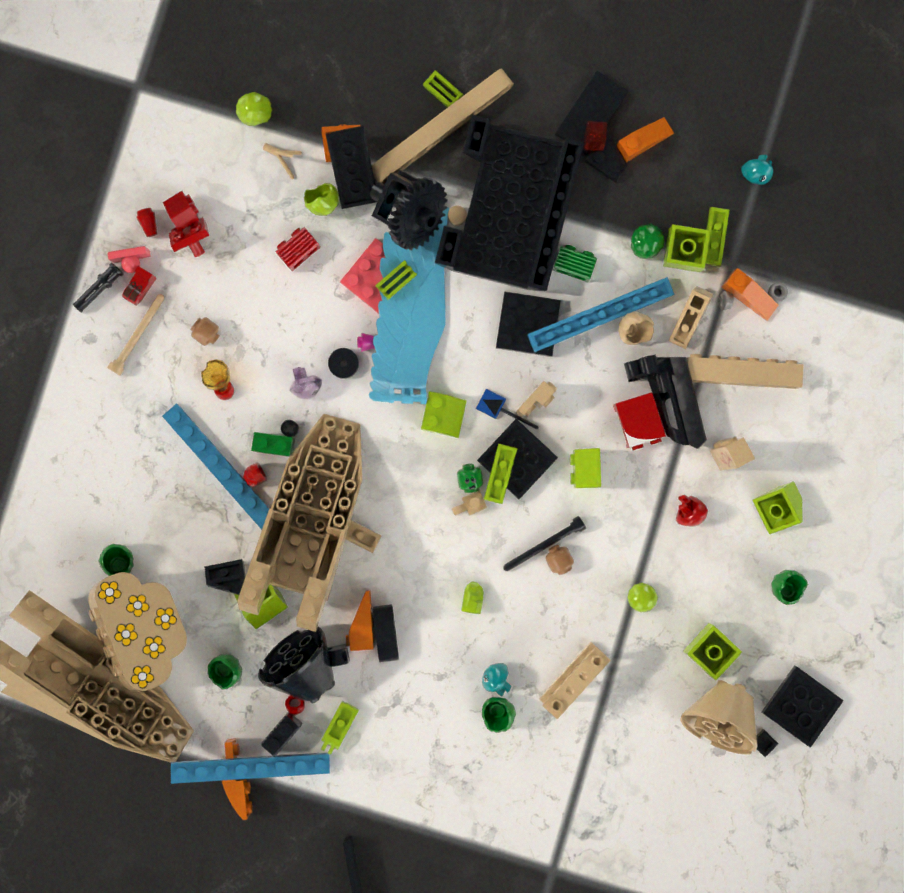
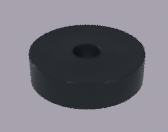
(339, 355)

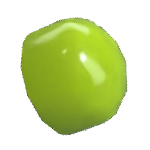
(642, 597)

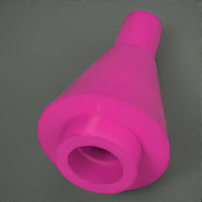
(365, 342)

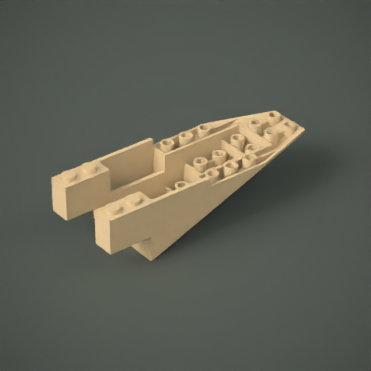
(308, 520)
(63, 680)

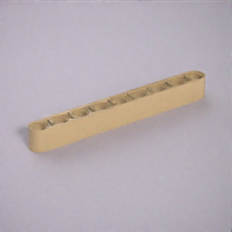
(442, 125)

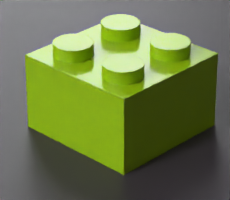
(686, 248)
(712, 651)

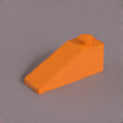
(644, 139)
(750, 294)
(361, 631)

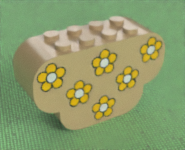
(137, 629)

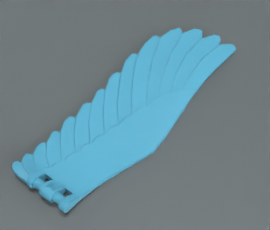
(408, 322)

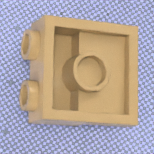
(540, 397)

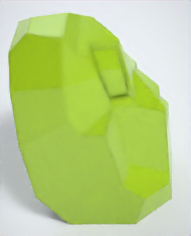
(472, 598)

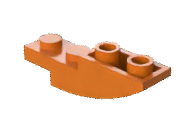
(237, 790)

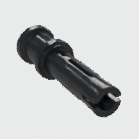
(103, 279)

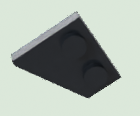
(226, 576)

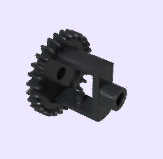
(415, 214)

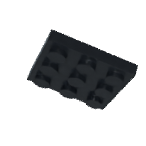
(524, 315)
(530, 459)
(802, 706)

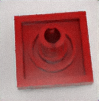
(190, 237)

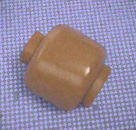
(205, 331)
(559, 559)

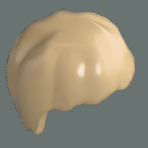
(636, 328)

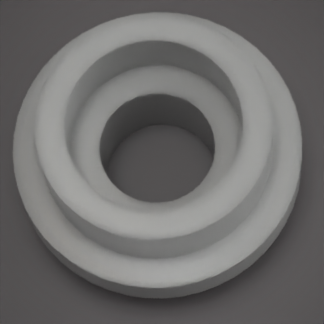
(783, 291)
(725, 300)

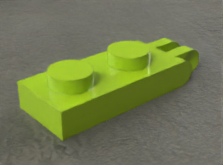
(339, 726)

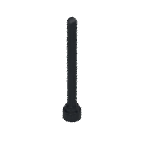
(575, 526)

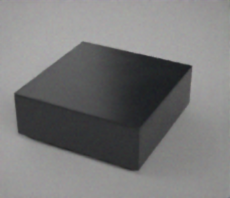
(765, 743)

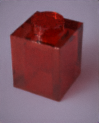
(595, 135)

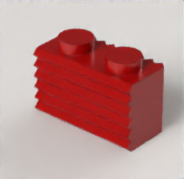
(181, 210)
(297, 248)

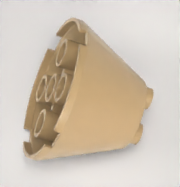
(725, 718)

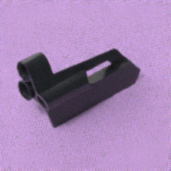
(671, 379)

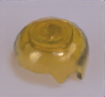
(215, 375)

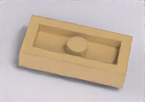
(362, 536)

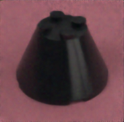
(299, 666)

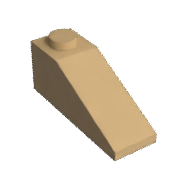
(691, 317)

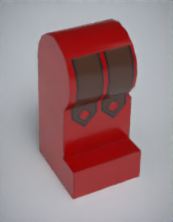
(138, 286)

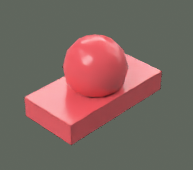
(129, 257)

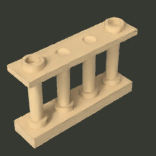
(574, 680)

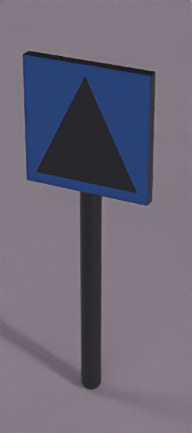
(492, 404)

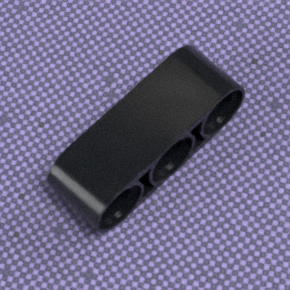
(385, 633)

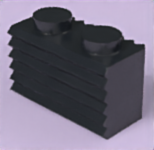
(281, 734)

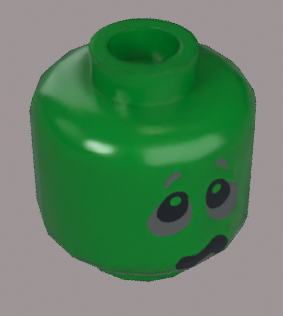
(470, 478)

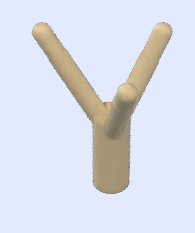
(279, 153)

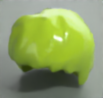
(253, 109)
(322, 199)

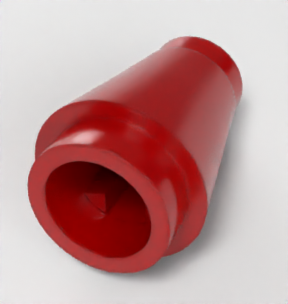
(147, 221)

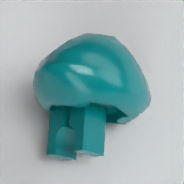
(758, 170)
(495, 679)

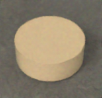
(457, 215)

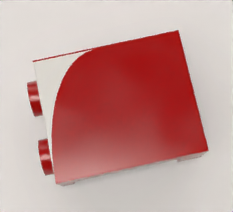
(640, 421)

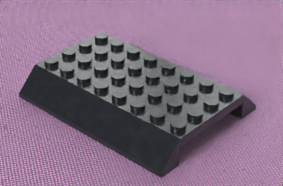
(513, 208)

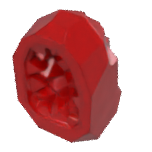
(254, 475)

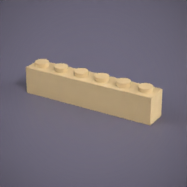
(745, 373)

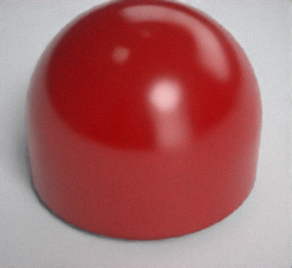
(226, 394)
(294, 710)

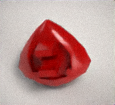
(691, 512)

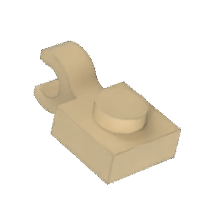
(472, 503)

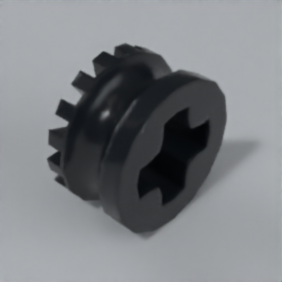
(295, 429)

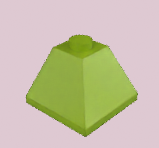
(780, 507)

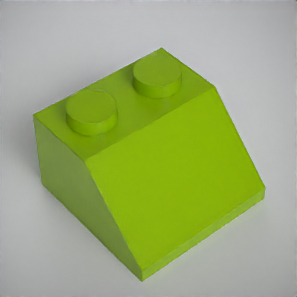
(443, 414)
(586, 468)
(271, 606)

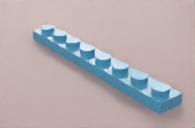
(600, 314)
(217, 464)
(249, 768)

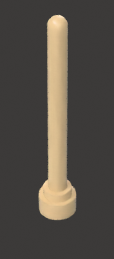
(117, 365)

